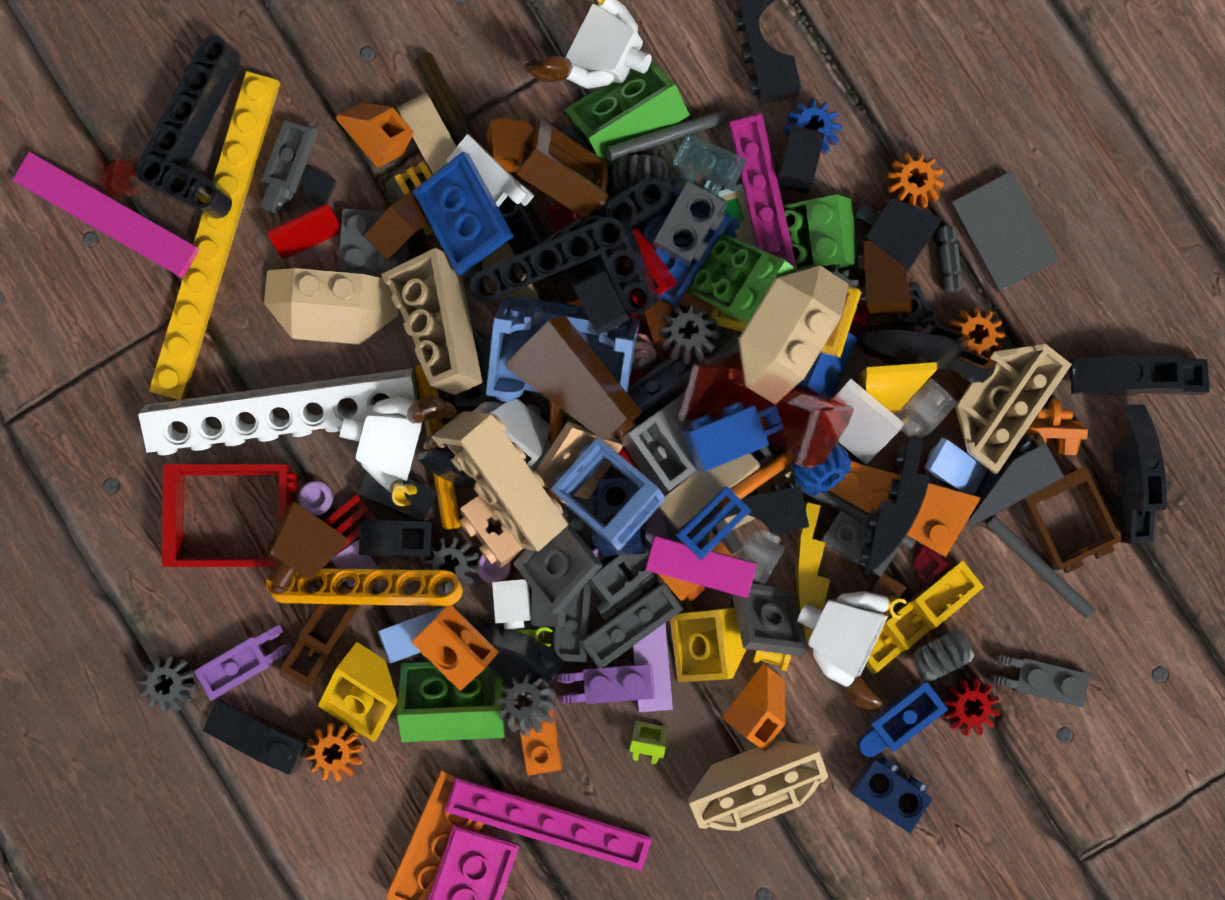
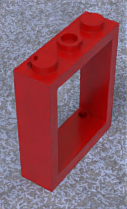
(173, 509)

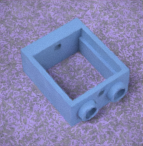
(632, 514)

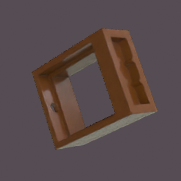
(563, 169)
(1073, 560)

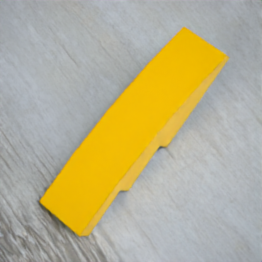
(809, 586)
(923, 613)

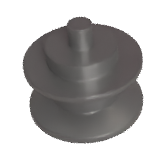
(644, 352)

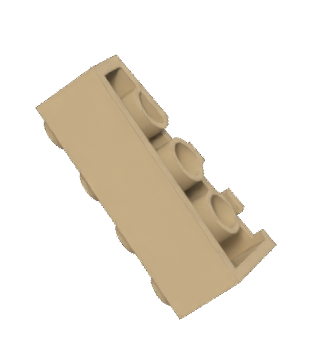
(437, 319)
(503, 477)

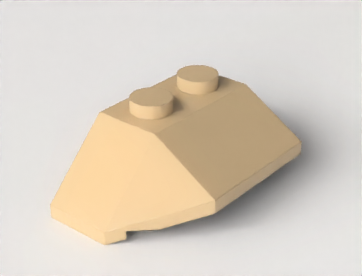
(329, 304)
(790, 330)
(1005, 405)
(757, 785)

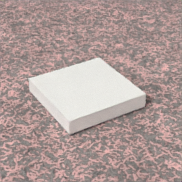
(870, 423)

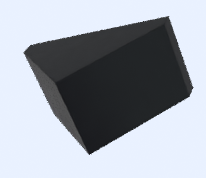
(800, 159)

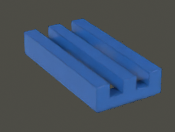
(735, 501)

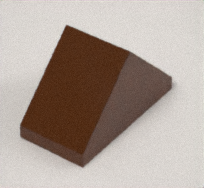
(397, 226)

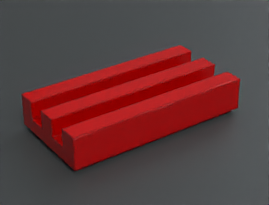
(364, 510)

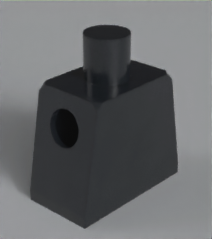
(898, 229)

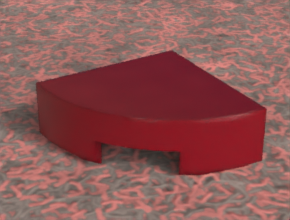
(927, 565)

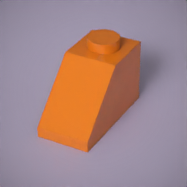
(505, 141)

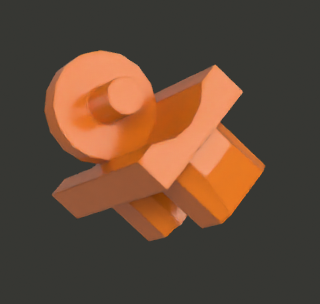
(1051, 426)

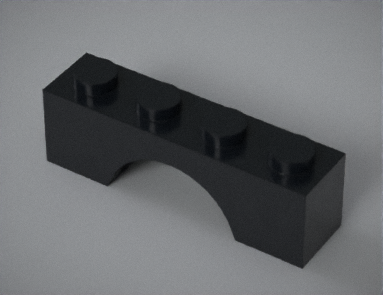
(773, 72)
(779, 510)

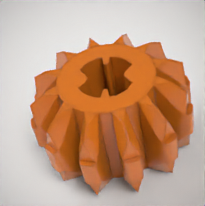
(918, 169)
(982, 324)
(326, 741)

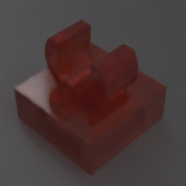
(117, 179)

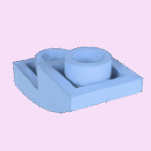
(955, 467)
(398, 638)

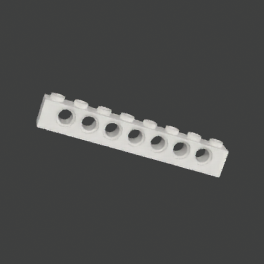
(161, 436)

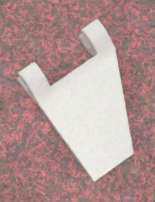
(496, 178)

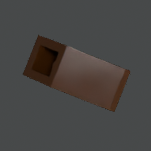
(886, 283)

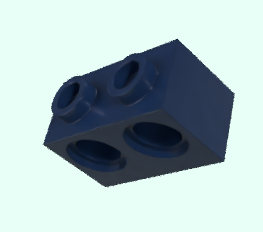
(602, 500)
(886, 800)

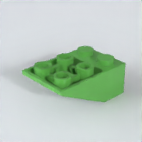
(823, 232)
(737, 277)

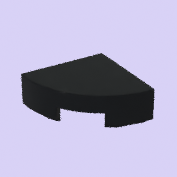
(317, 187)

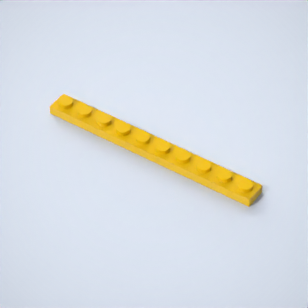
(215, 238)

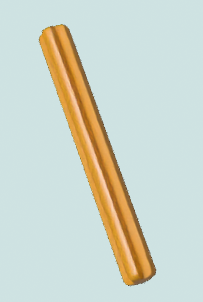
(445, 490)

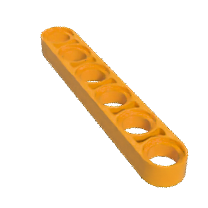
(364, 581)

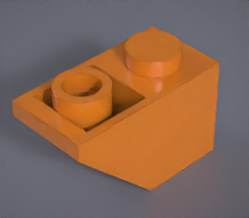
(377, 131)
(759, 708)

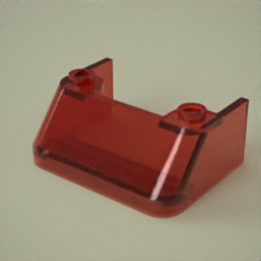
(809, 419)

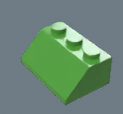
(627, 110)
(438, 711)

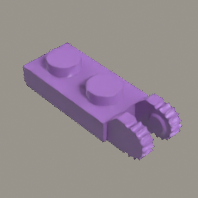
(239, 664)
(611, 684)

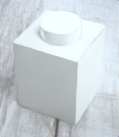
(511, 603)

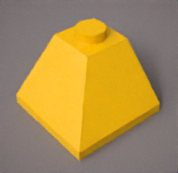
(895, 383)
(706, 644)
(361, 692)

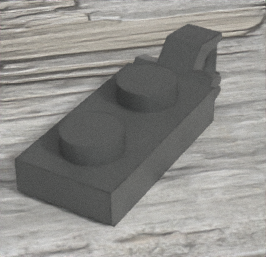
(286, 165)

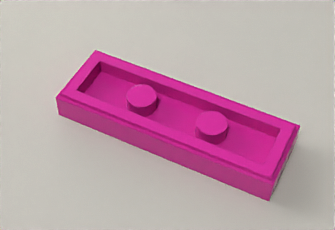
(713, 571)

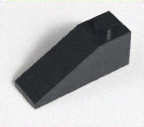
(1023, 474)
(518, 654)
(256, 737)

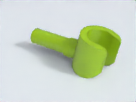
(533, 633)

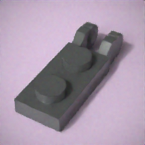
(1044, 680)

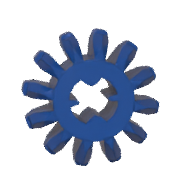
(820, 118)
(823, 475)

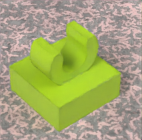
(648, 740)

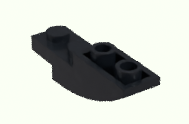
(919, 341)
(1139, 374)
(1141, 461)
(893, 520)

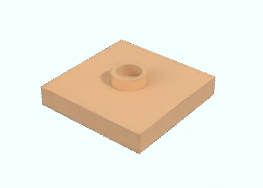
(565, 453)

